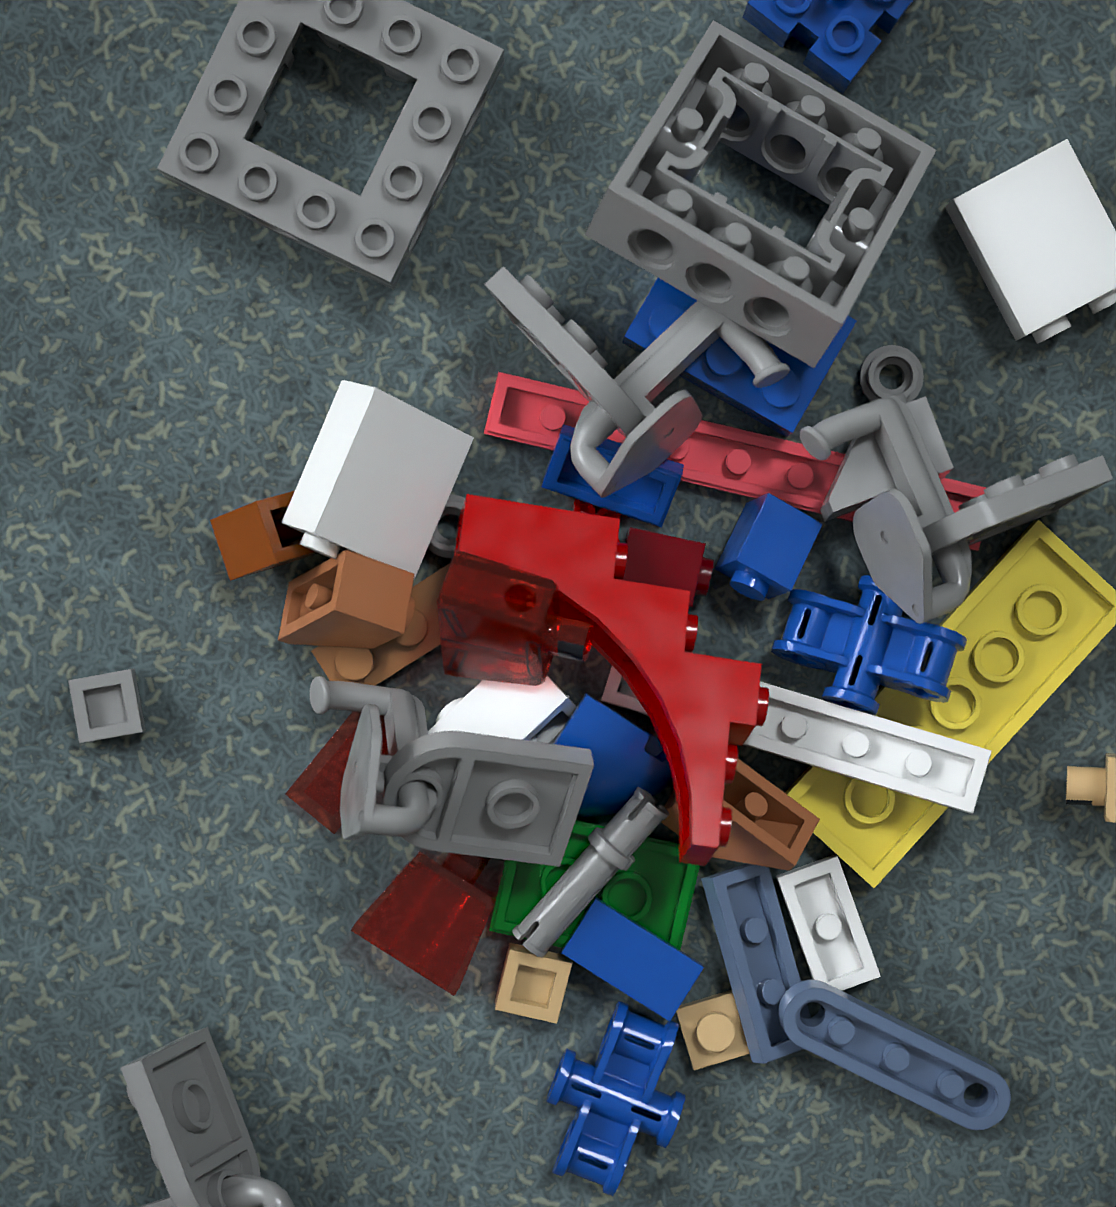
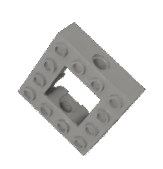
(798, 132)
(363, 231)

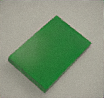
(651, 892)

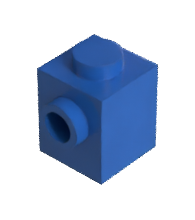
(767, 548)

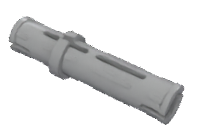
(606, 854)

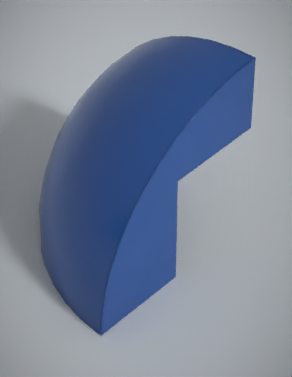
(621, 754)

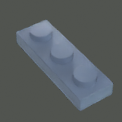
(754, 955)

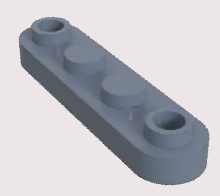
(894, 1055)

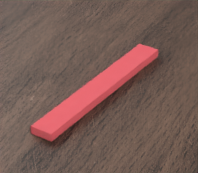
(711, 457)

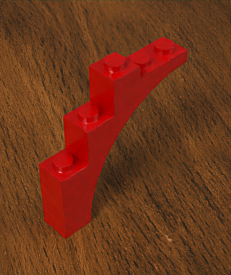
(648, 637)

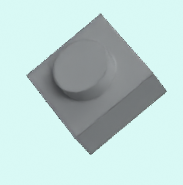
(107, 705)

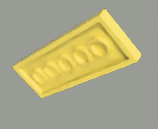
(1024, 635)

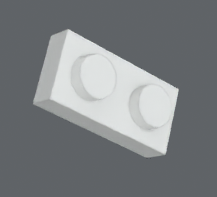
(828, 924)

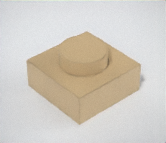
(533, 984)
(712, 1030)

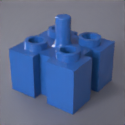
(832, 30)

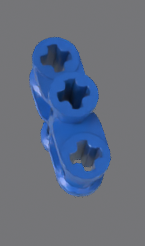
(868, 647)
(616, 1098)

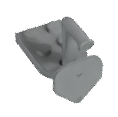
(625, 401)
(916, 522)
(453, 786)
(197, 1128)

